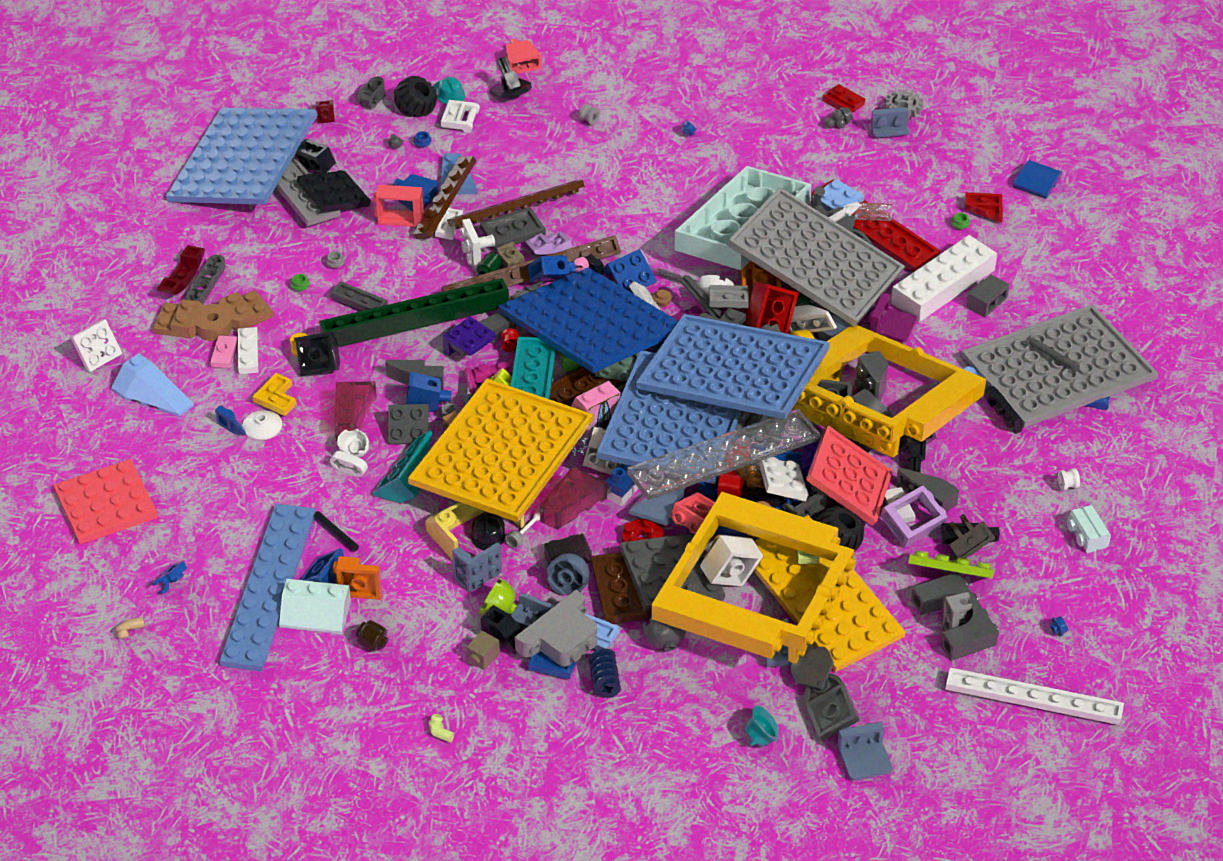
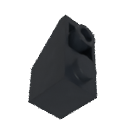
(501, 626)

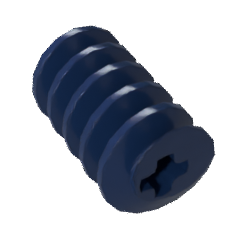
(604, 673)

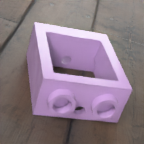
(900, 528)

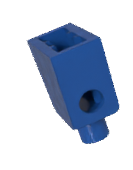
(429, 188)
(550, 268)
(426, 390)

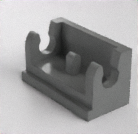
(812, 505)

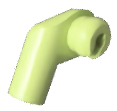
(437, 728)

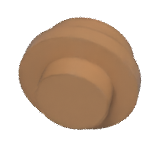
(662, 298)

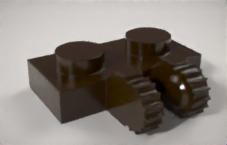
(972, 540)

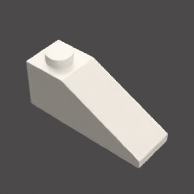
(812, 319)

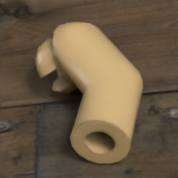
(130, 624)

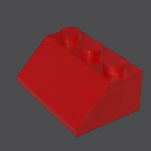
(771, 306)

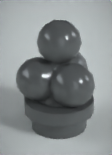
(839, 117)

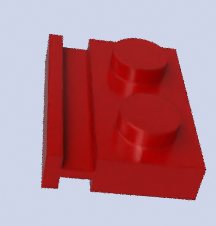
(843, 97)

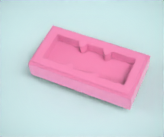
(224, 351)

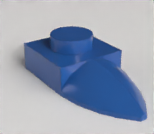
(227, 419)

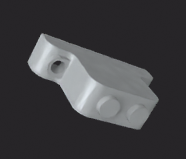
(560, 633)

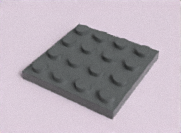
(654, 560)

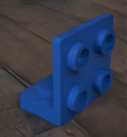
(631, 269)

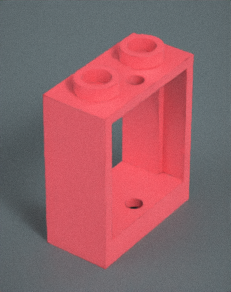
(398, 217)

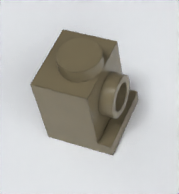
(510, 255)

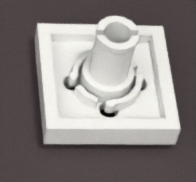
(472, 244)
(90, 348)

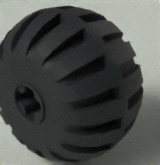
(415, 96)
(848, 524)

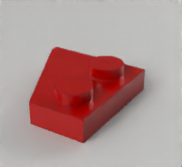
(985, 204)

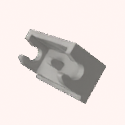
(955, 610)

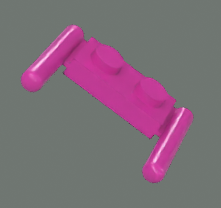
(484, 372)

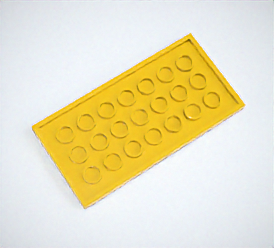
(857, 618)

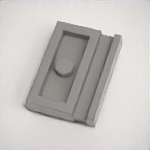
(728, 296)

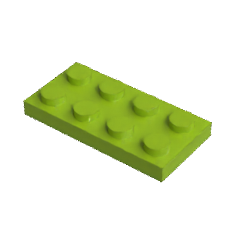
(942, 562)

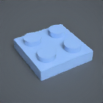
(838, 195)

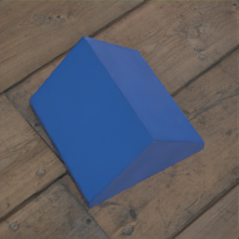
(322, 568)

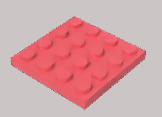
(849, 475)
(105, 501)

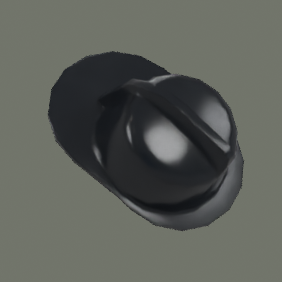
(487, 530)

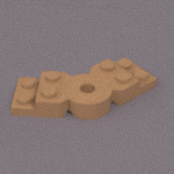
(213, 319)

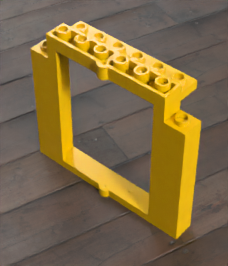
(882, 433)
(741, 626)

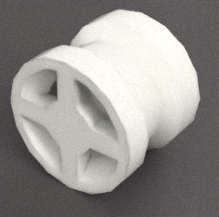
(1068, 479)

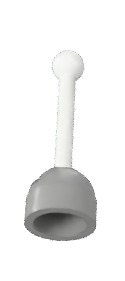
(515, 538)

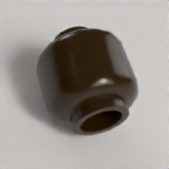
(372, 635)

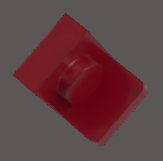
(325, 111)

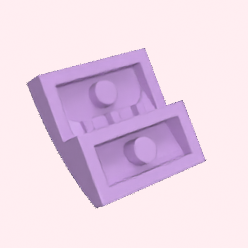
(555, 243)

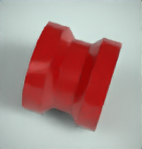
(509, 339)

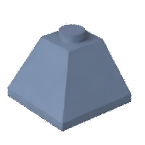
(657, 509)

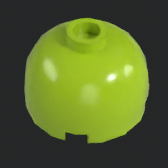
(501, 596)

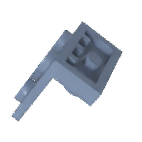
(476, 571)

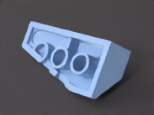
(146, 383)

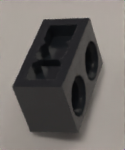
(315, 156)

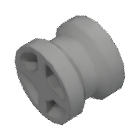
(589, 114)

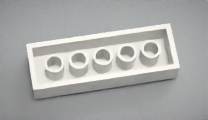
(944, 278)

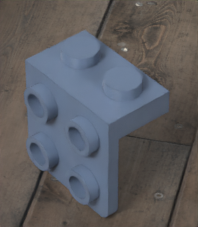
(864, 751)

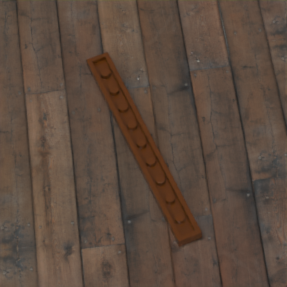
(519, 273)

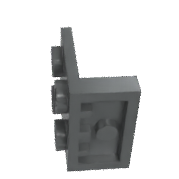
(407, 422)

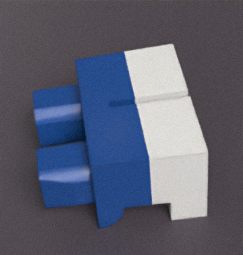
(620, 485)

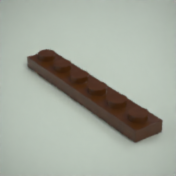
(444, 197)

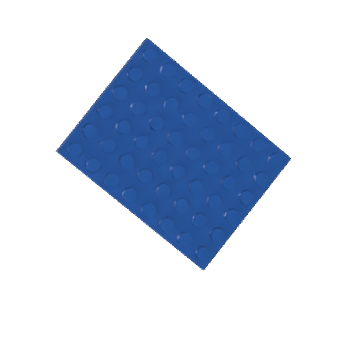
(590, 319)

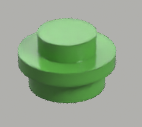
(960, 221)
(300, 282)

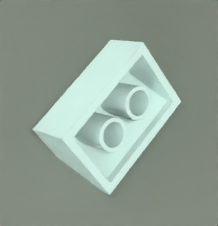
(314, 606)

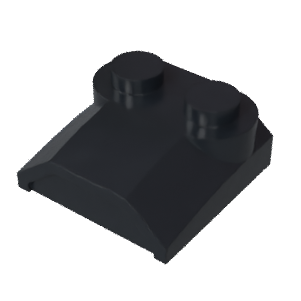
(317, 353)

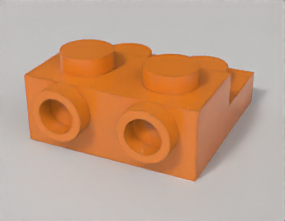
(362, 579)

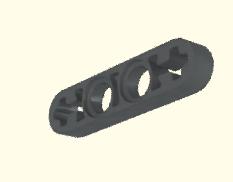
(208, 282)

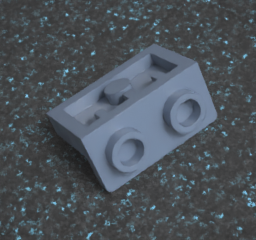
(890, 122)

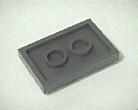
(513, 227)

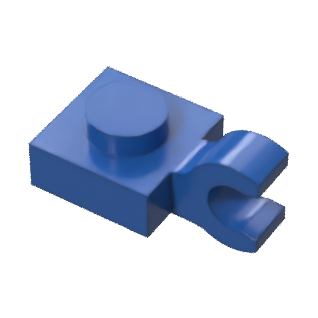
(173, 574)

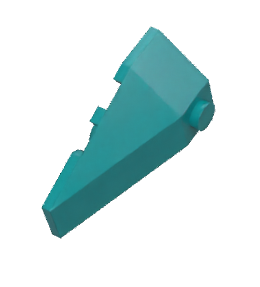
(396, 485)

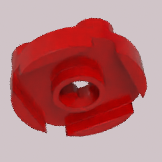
(638, 527)

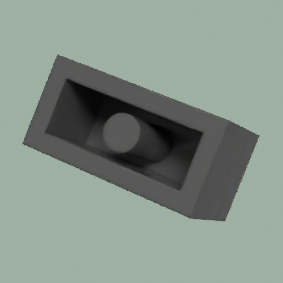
(987, 295)

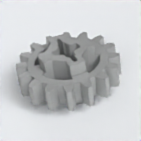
(905, 99)

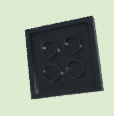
(333, 191)

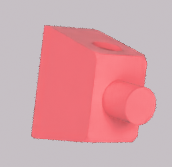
(522, 56)

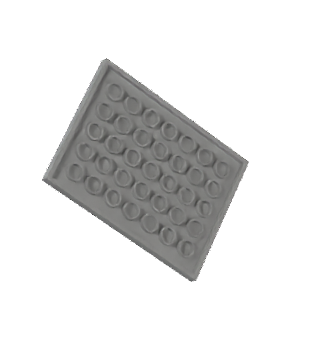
(816, 256)
(1046, 388)

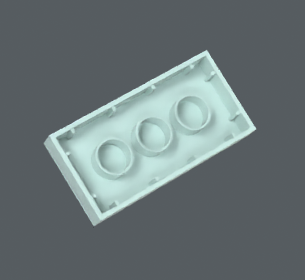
(713, 224)

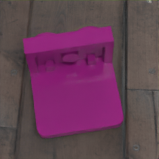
(891, 322)

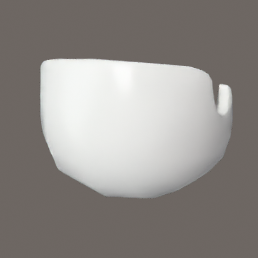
(353, 442)

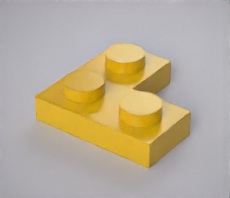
(272, 395)

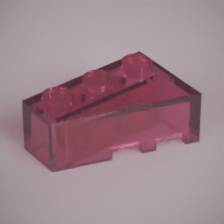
(352, 405)
(570, 497)

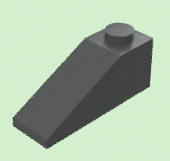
(943, 492)

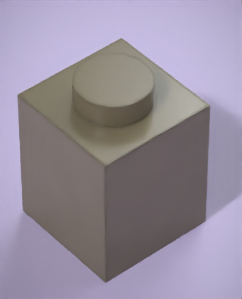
(482, 650)

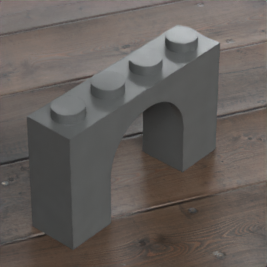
(966, 639)

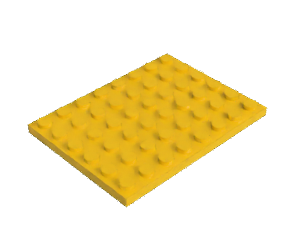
(501, 450)

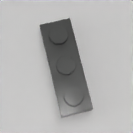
(356, 297)

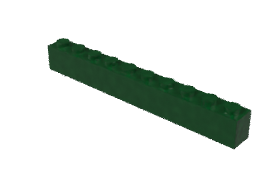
(417, 312)

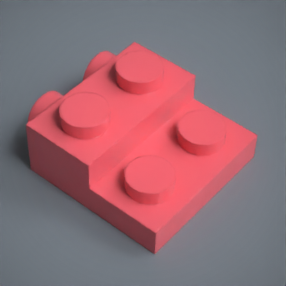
(691, 511)

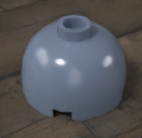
(568, 573)

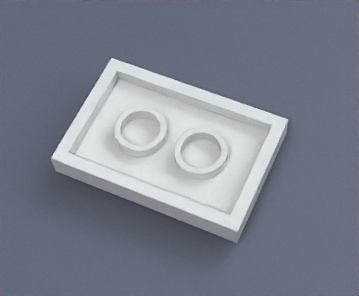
(783, 478)

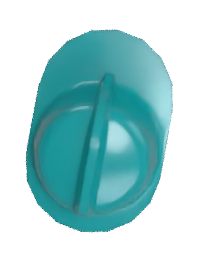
(449, 89)
(761, 727)

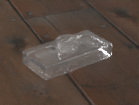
(874, 211)

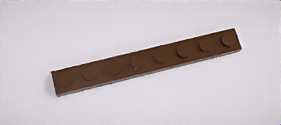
(523, 202)

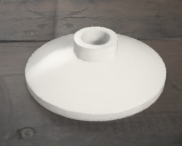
(262, 425)

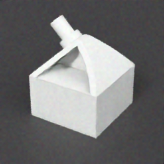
(730, 560)

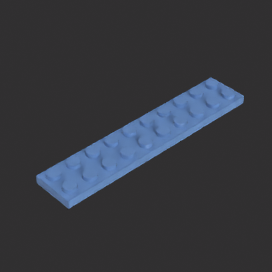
(261, 602)

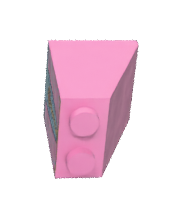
(601, 403)

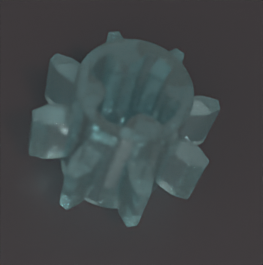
(580, 448)

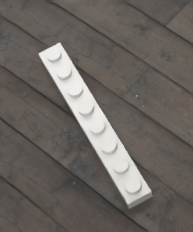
(1035, 696)

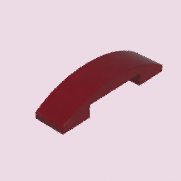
(185, 271)

